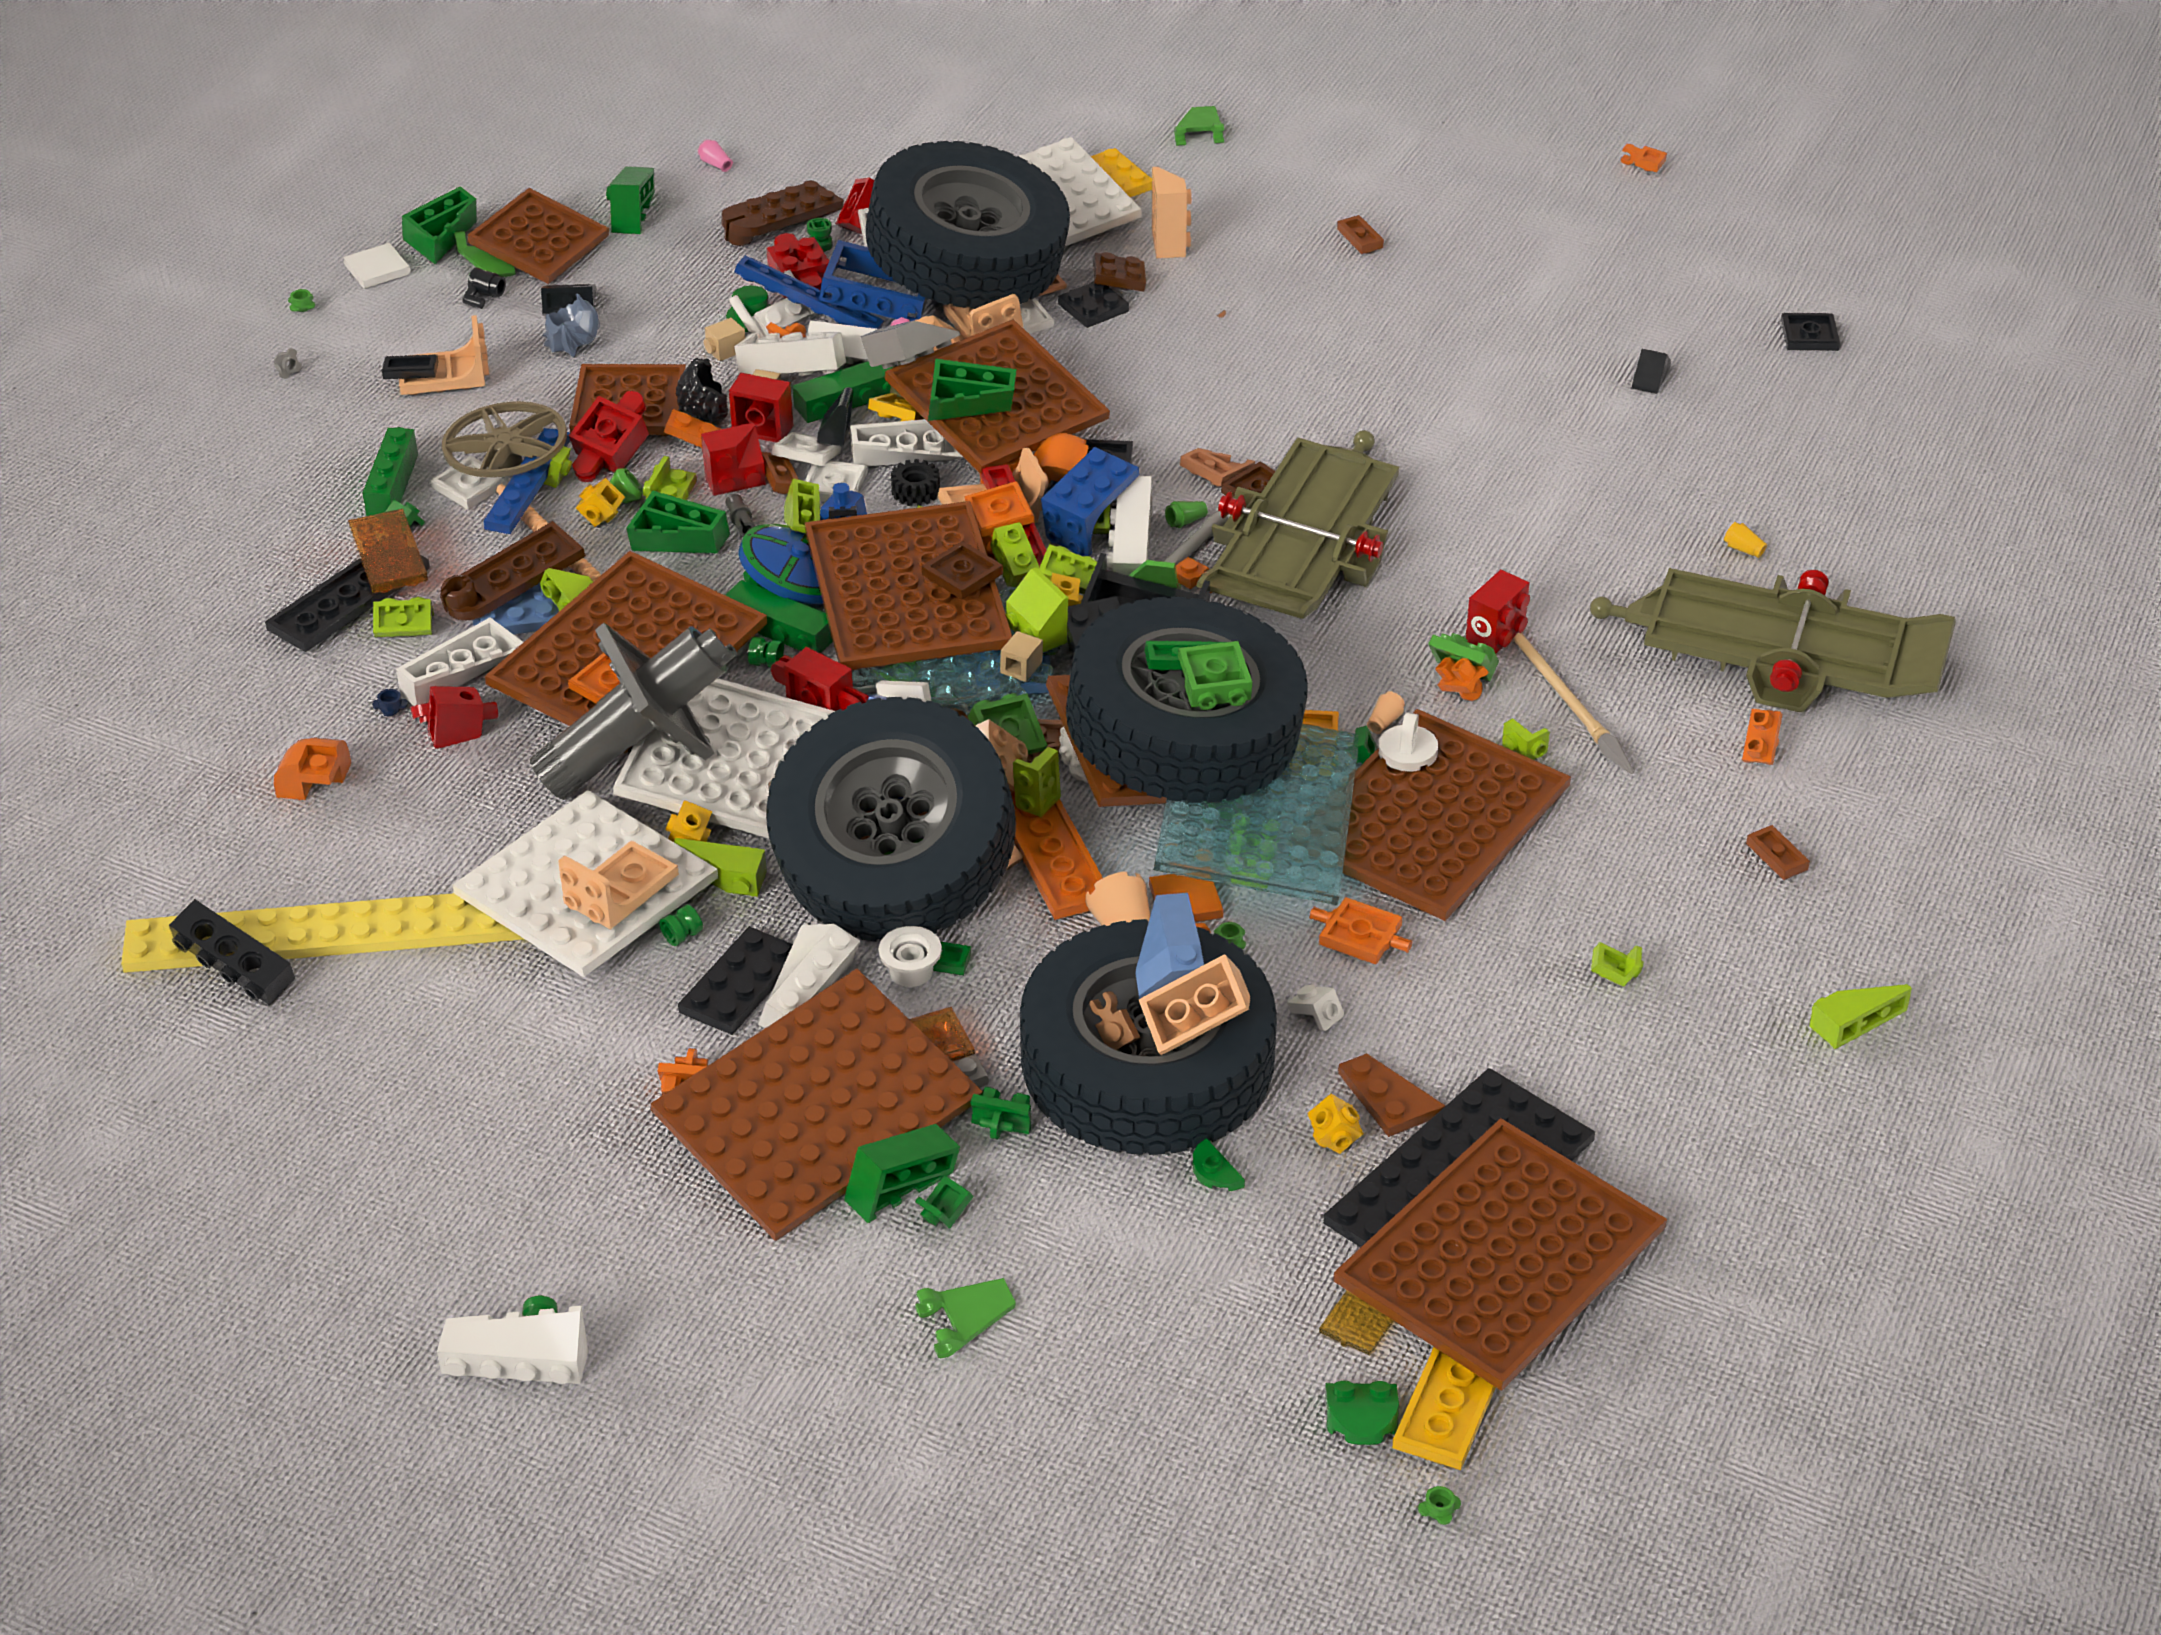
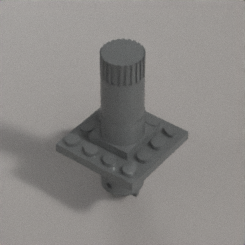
(649, 697)

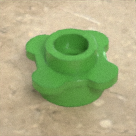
(301, 300)
(1232, 932)
(1439, 1497)

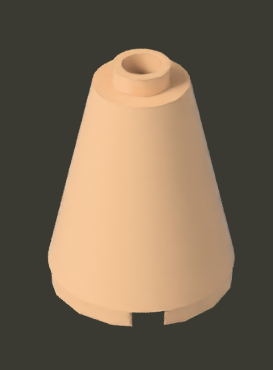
(1119, 899)

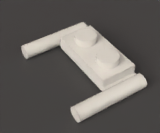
(781, 313)

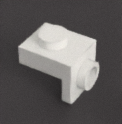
(1319, 1002)

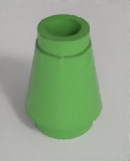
(1185, 512)

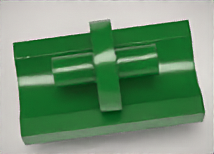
(1001, 1114)

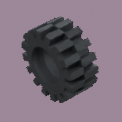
(915, 482)

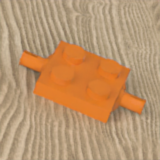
(1360, 930)

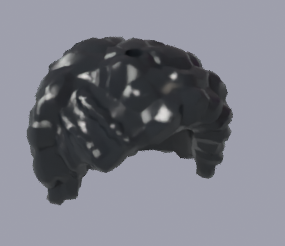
(700, 393)

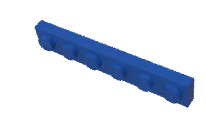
(800, 292)
(520, 491)

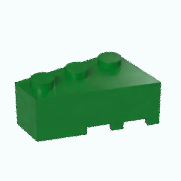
(628, 197)
(433, 225)
(969, 389)
(677, 526)
(897, 1166)

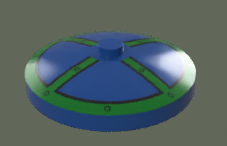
(781, 562)

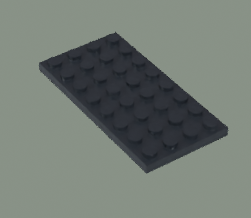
(1442, 1141)

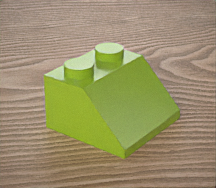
(1039, 610)

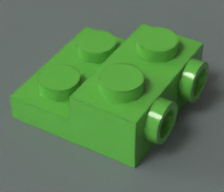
(1458, 648)
(1215, 675)
(1015, 716)

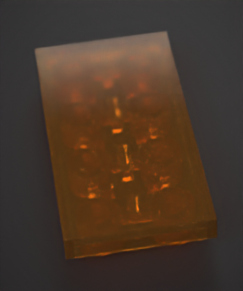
(388, 551)

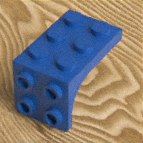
(1081, 496)

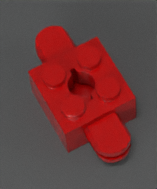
(800, 256)
(596, 431)
(817, 680)

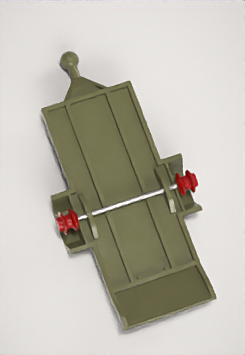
(1303, 528)
(1791, 637)

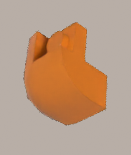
(1060, 454)
(311, 762)

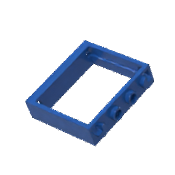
(861, 295)

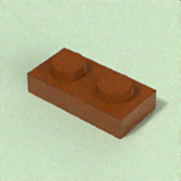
(1360, 234)
(778, 472)
(1777, 852)

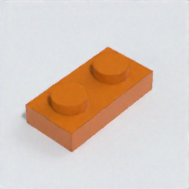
(687, 427)

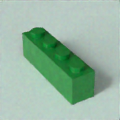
(818, 394)
(390, 470)
(786, 619)

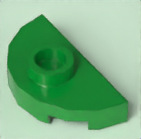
(1213, 1168)

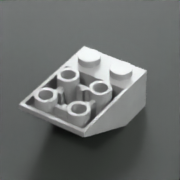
(904, 342)

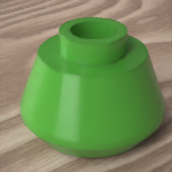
(627, 485)

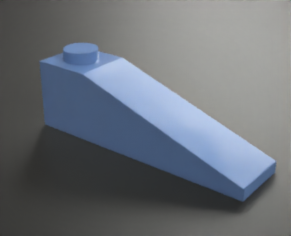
(1169, 945)

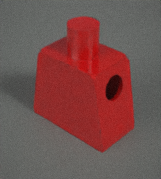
(457, 715)

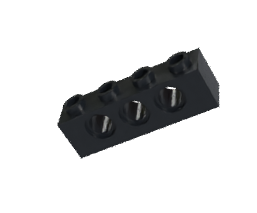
(199, 921)

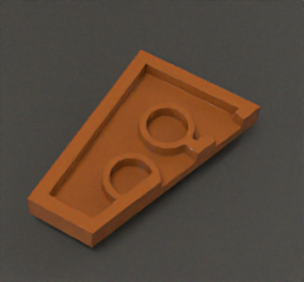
(1387, 1095)

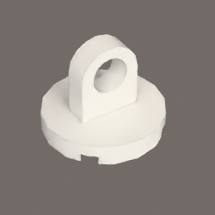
(1408, 745)

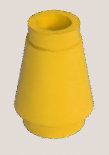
(1744, 540)

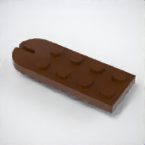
(777, 211)
(509, 573)

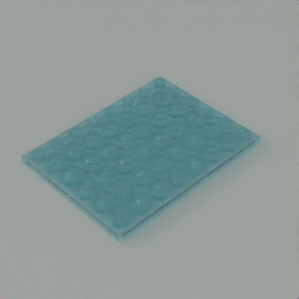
(1279, 837)

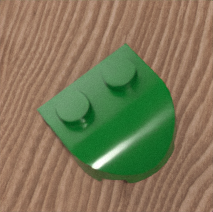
(1362, 1410)

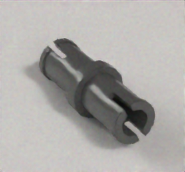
(739, 514)

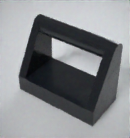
(560, 296)
(837, 420)

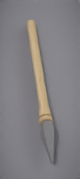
(1608, 744)

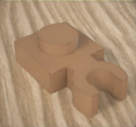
(1116, 1026)

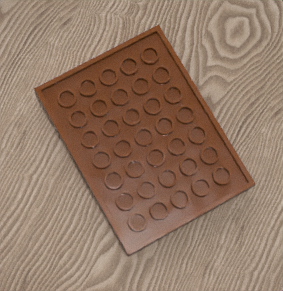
(637, 601)
(882, 603)
(1445, 826)
(804, 1093)
(1500, 1253)

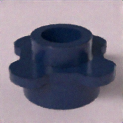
(389, 702)

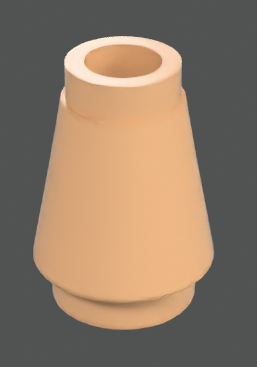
(1386, 711)

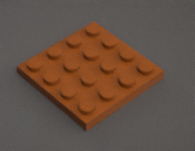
(538, 235)
(611, 381)

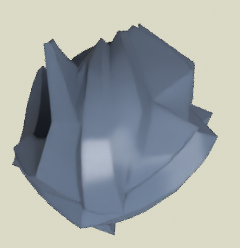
(571, 327)

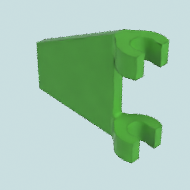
(1197, 120)
(481, 258)
(1158, 572)
(968, 1309)

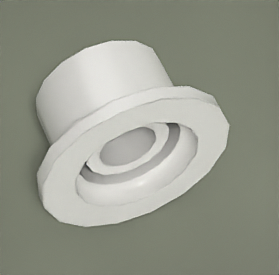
(910, 954)

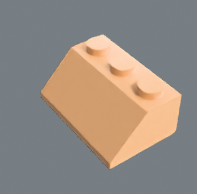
(1170, 214)
(1195, 1003)

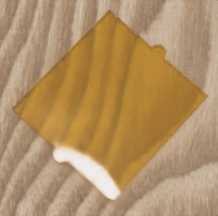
(1356, 1324)

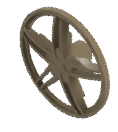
(504, 444)

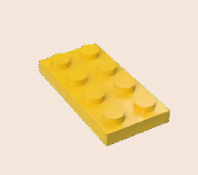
(1443, 1412)

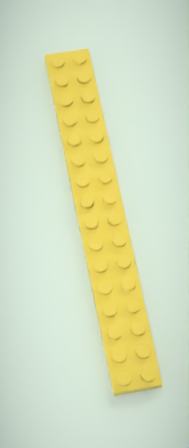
(327, 930)

